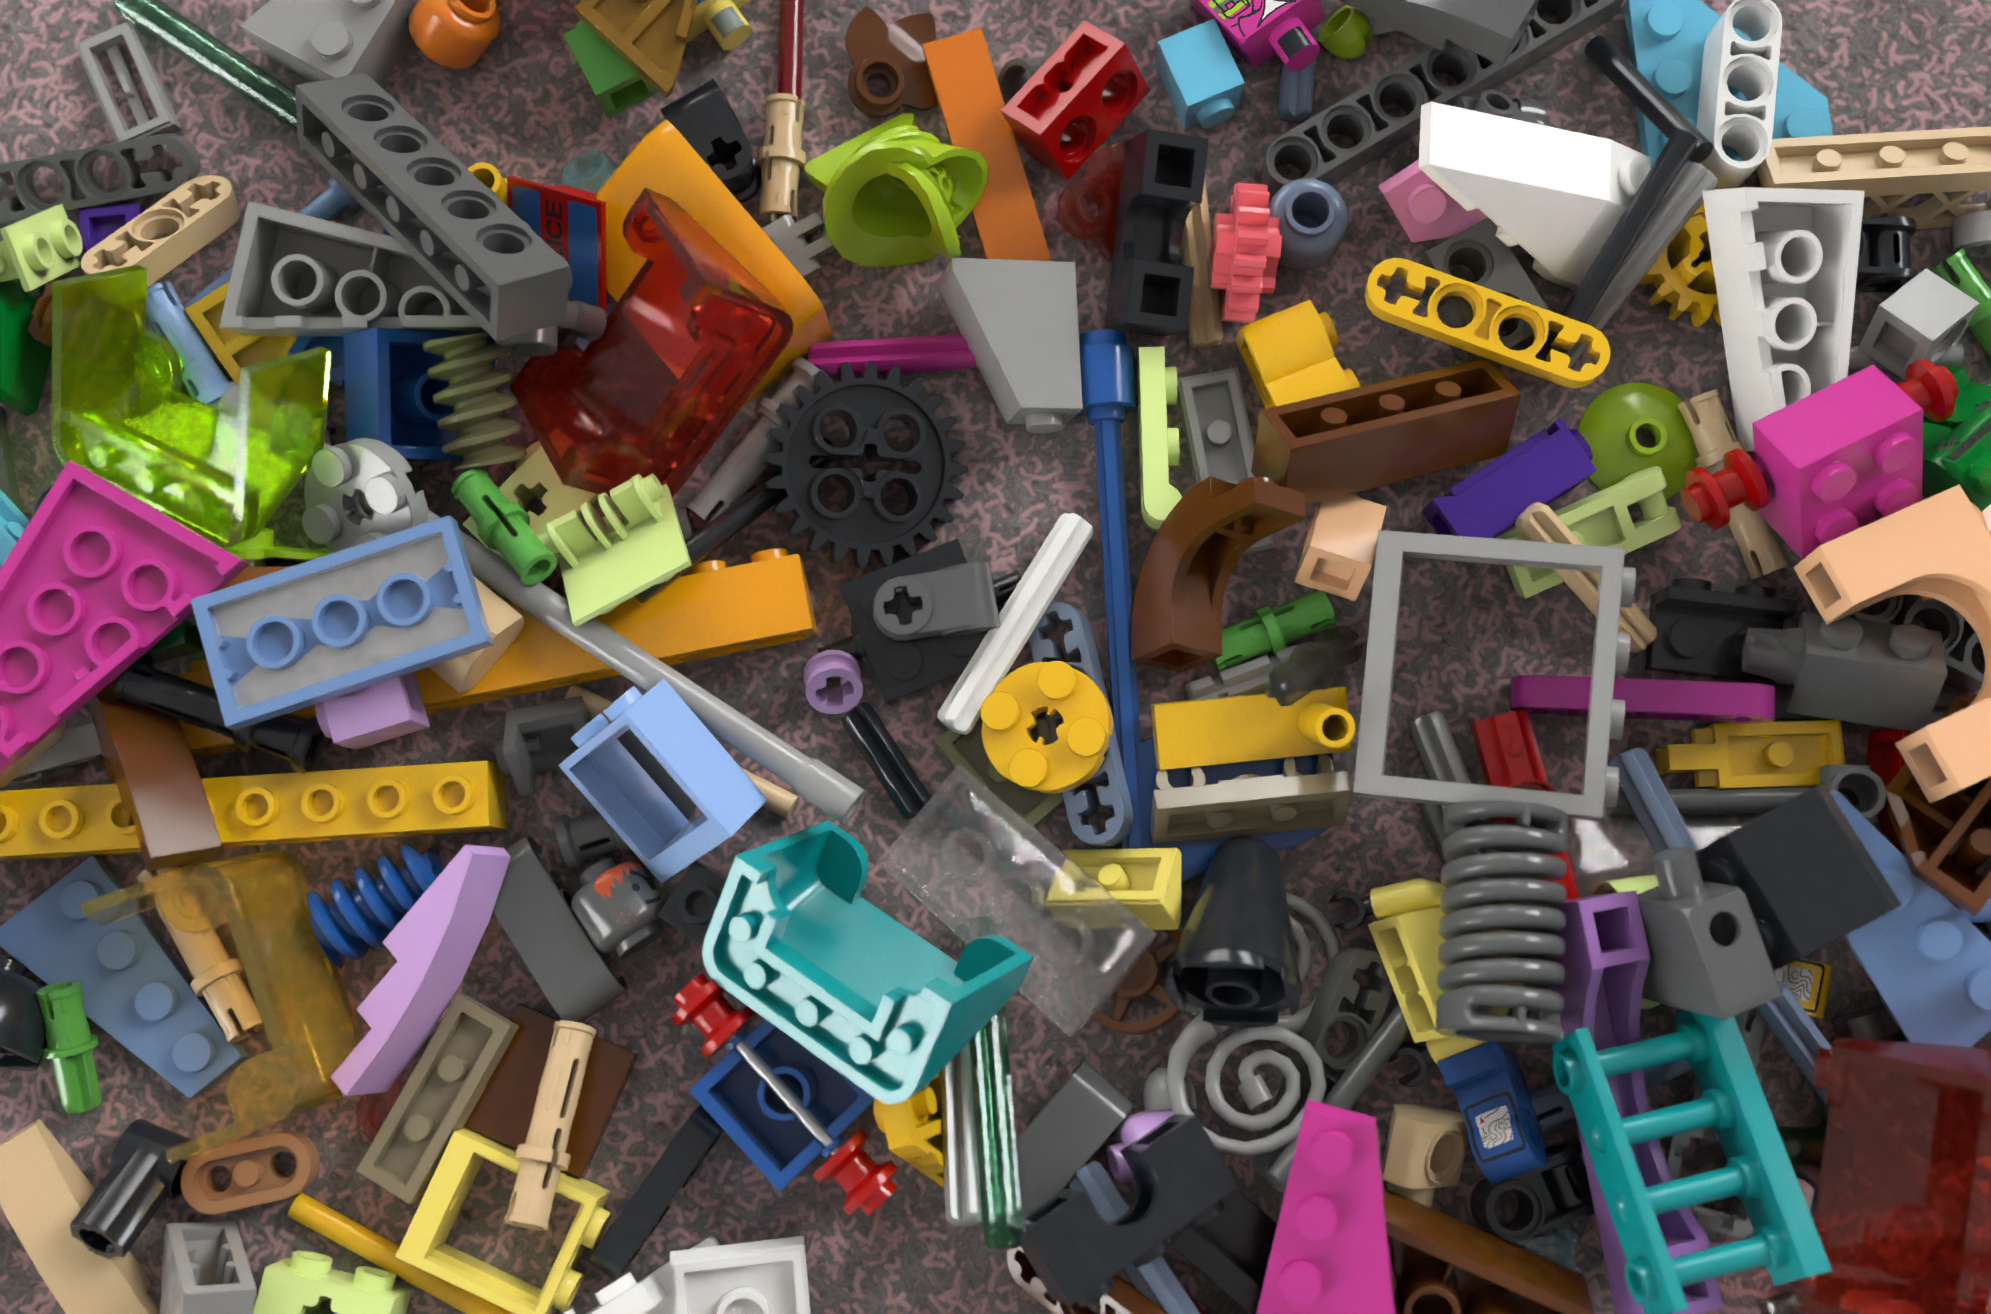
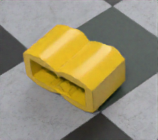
(1293, 356)

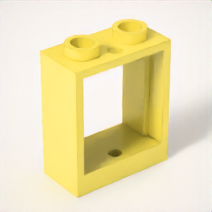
(439, 1208)

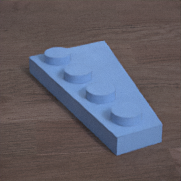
(1922, 955)

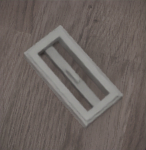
(109, 40)

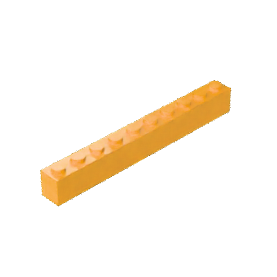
(690, 620)

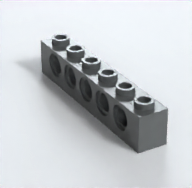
(433, 206)

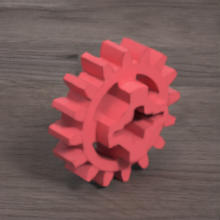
(1244, 252)

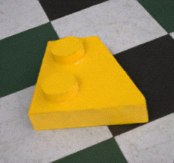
(916, 1130)

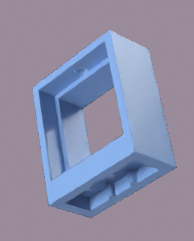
(636, 803)

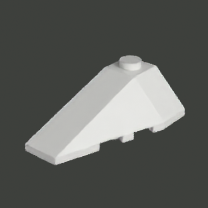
(1538, 183)

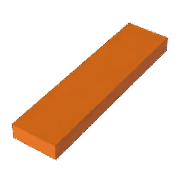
(973, 120)

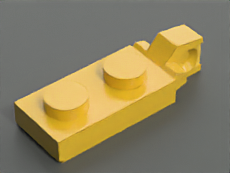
(1756, 754)

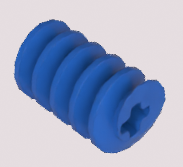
(374, 907)

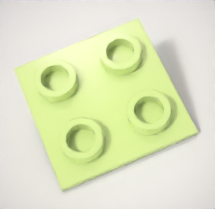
(619, 552)

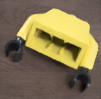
(1409, 947)

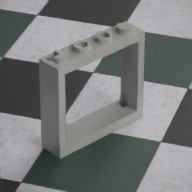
(1610, 656)

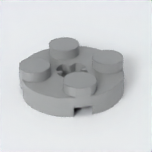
(333, 489)

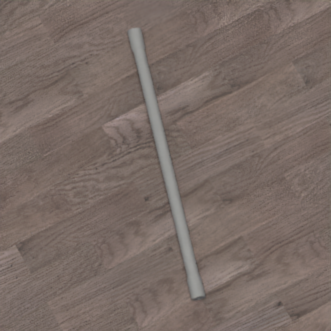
(806, 775)

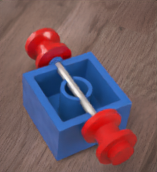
(781, 1100)

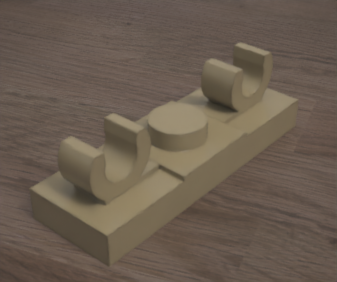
(1249, 804)
(437, 1098)

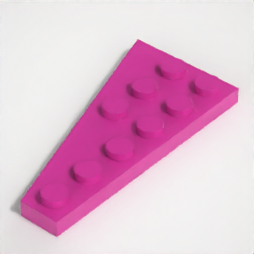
(88, 597)
(1332, 1222)

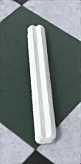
(1017, 622)

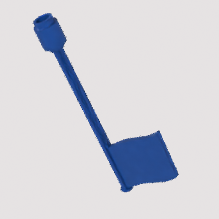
(1106, 398)

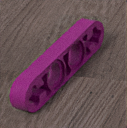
(1648, 698)

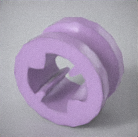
(833, 699)

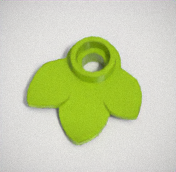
(265, 547)

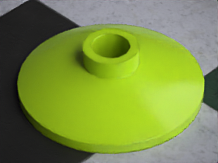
(1611, 433)

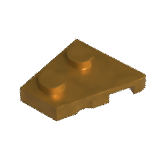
(644, 33)

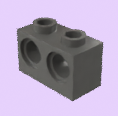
(1494, 269)

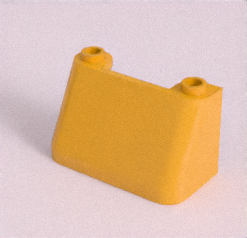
(674, 169)

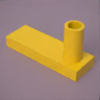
(1250, 728)

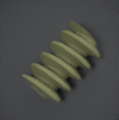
(475, 400)

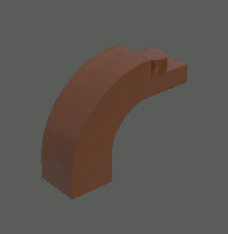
(1190, 564)

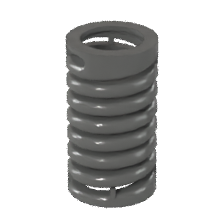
(1526, 891)

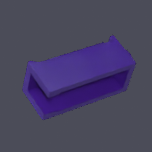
(1503, 489)

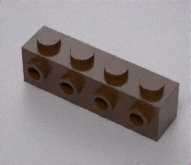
(1387, 431)

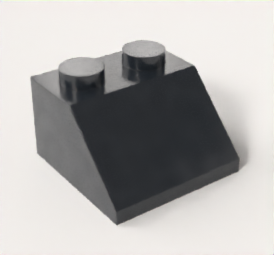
(1800, 875)

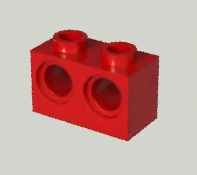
(1076, 99)

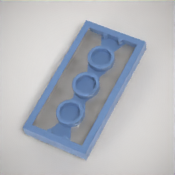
(341, 622)

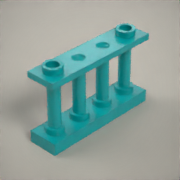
(1755, 1169)

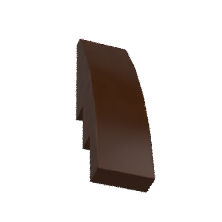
(155, 781)

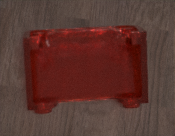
(667, 369)
(1903, 1180)

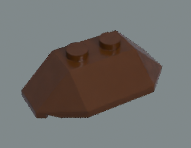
(1948, 839)

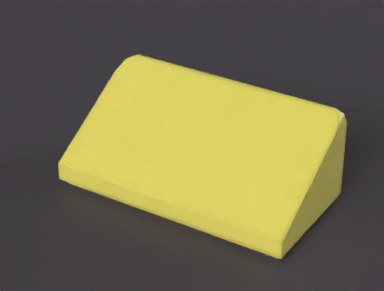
(1139, 878)

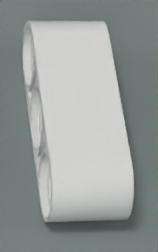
(1753, 71)

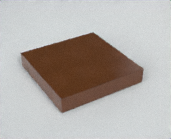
(512, 1090)

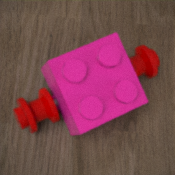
(1830, 458)

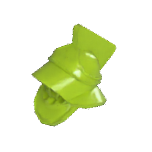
(897, 194)

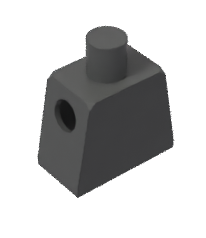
(1702, 942)

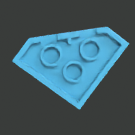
(1668, 50)

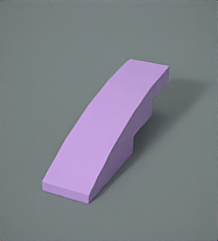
(432, 957)

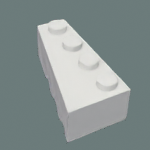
(1783, 291)

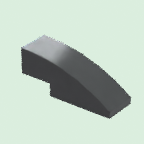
(1478, 25)

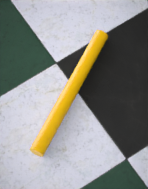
(382, 1253)

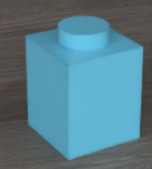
(1199, 75)

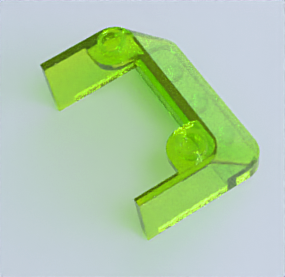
(129, 423)

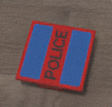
(572, 226)

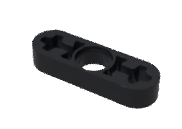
(652, 1198)

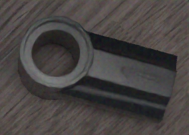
(131, 1191)

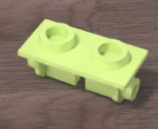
(40, 248)

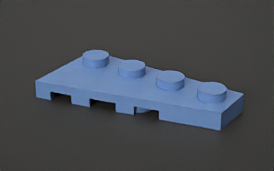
(127, 979)

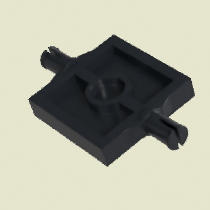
(915, 663)

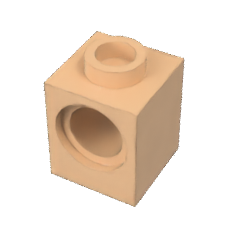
(1340, 545)

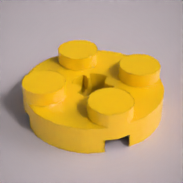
(1011, 714)

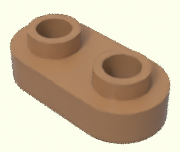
(253, 1173)

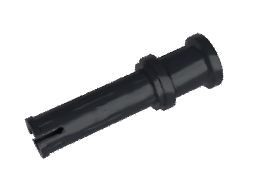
(191, 702)

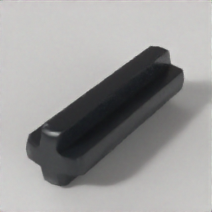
(886, 759)

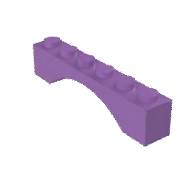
(1603, 991)

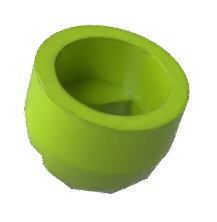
(1346, 33)

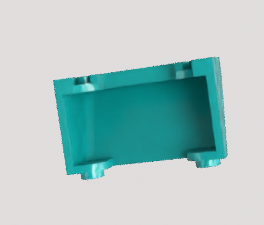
(844, 973)

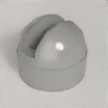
(1156, 1092)

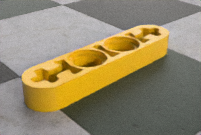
(1489, 311)

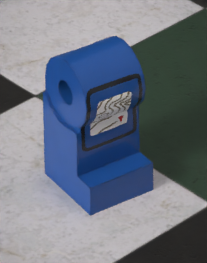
(1496, 1111)

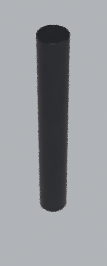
(1644, 94)

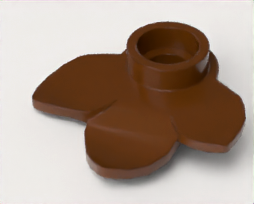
(893, 56)

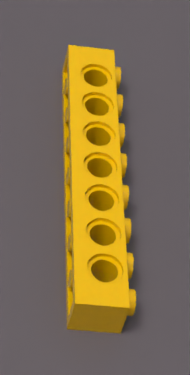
(268, 809)

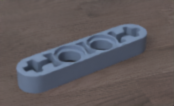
(1083, 803)

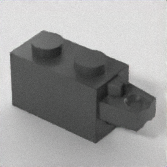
(1852, 669)

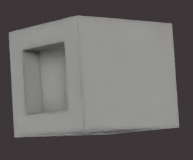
(1918, 323)

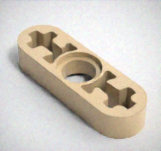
(191, 213)

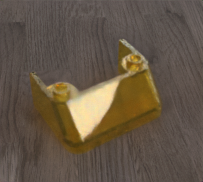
(287, 972)

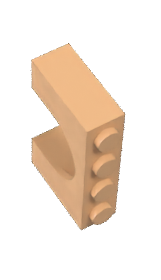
(1934, 552)

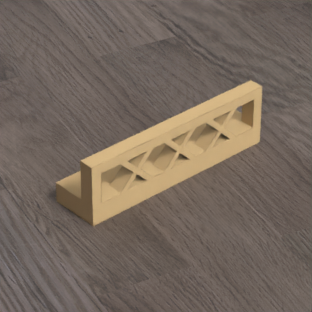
(1889, 170)

